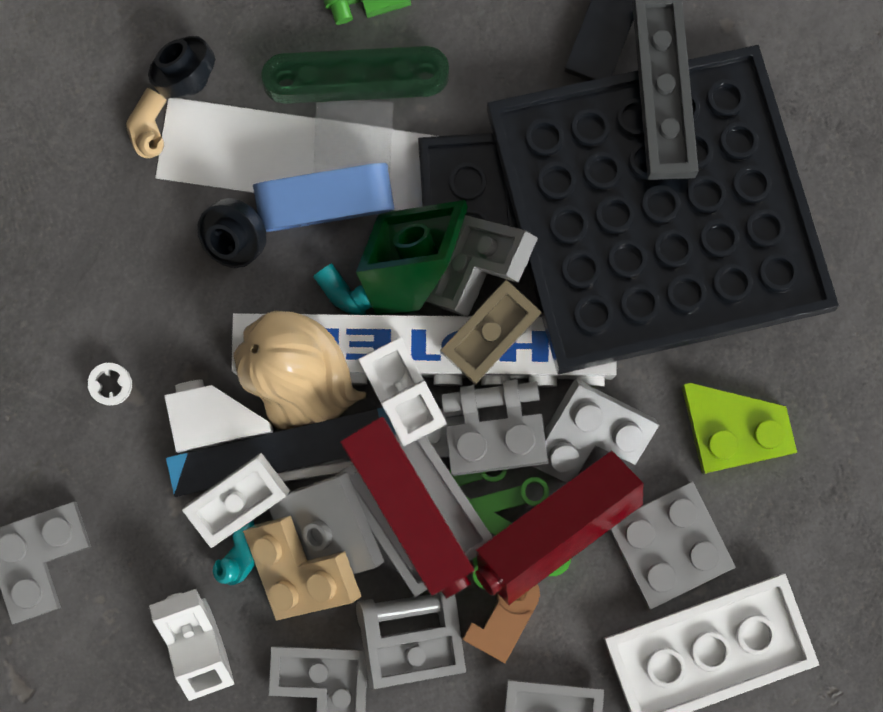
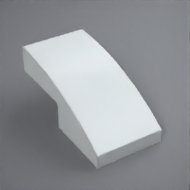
(402, 391)

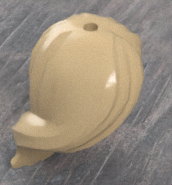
(295, 370)

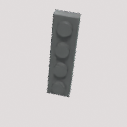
(665, 89)

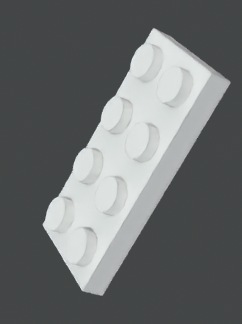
(713, 649)

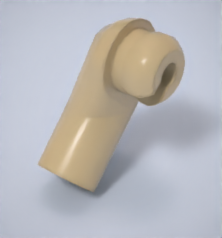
(142, 125)

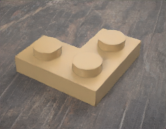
(292, 581)

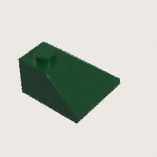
(409, 255)

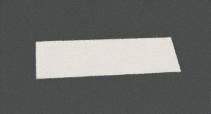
(250, 146)

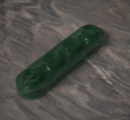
(355, 74)

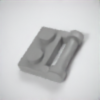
(415, 653)

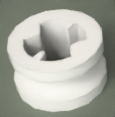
(95, 387)

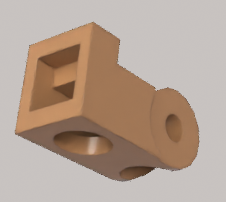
(503, 625)

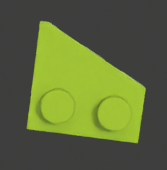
(736, 428)

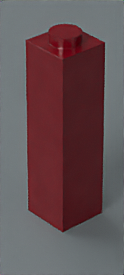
(409, 508)
(558, 528)

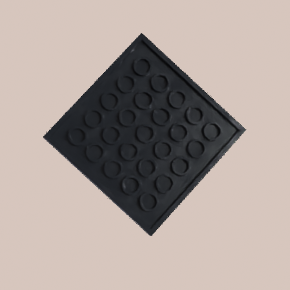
(660, 261)

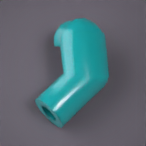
(340, 294)
(237, 562)

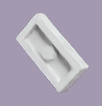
(236, 500)

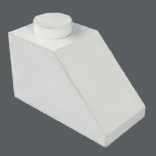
(209, 418)

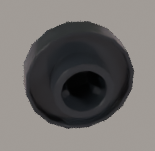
(182, 67)
(231, 233)

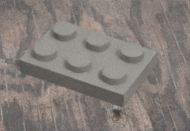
(447, 496)

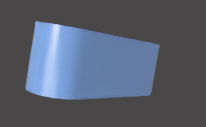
(324, 197)

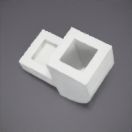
(193, 643)

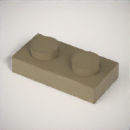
(490, 332)

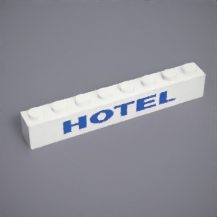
(426, 336)

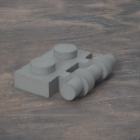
(499, 442)

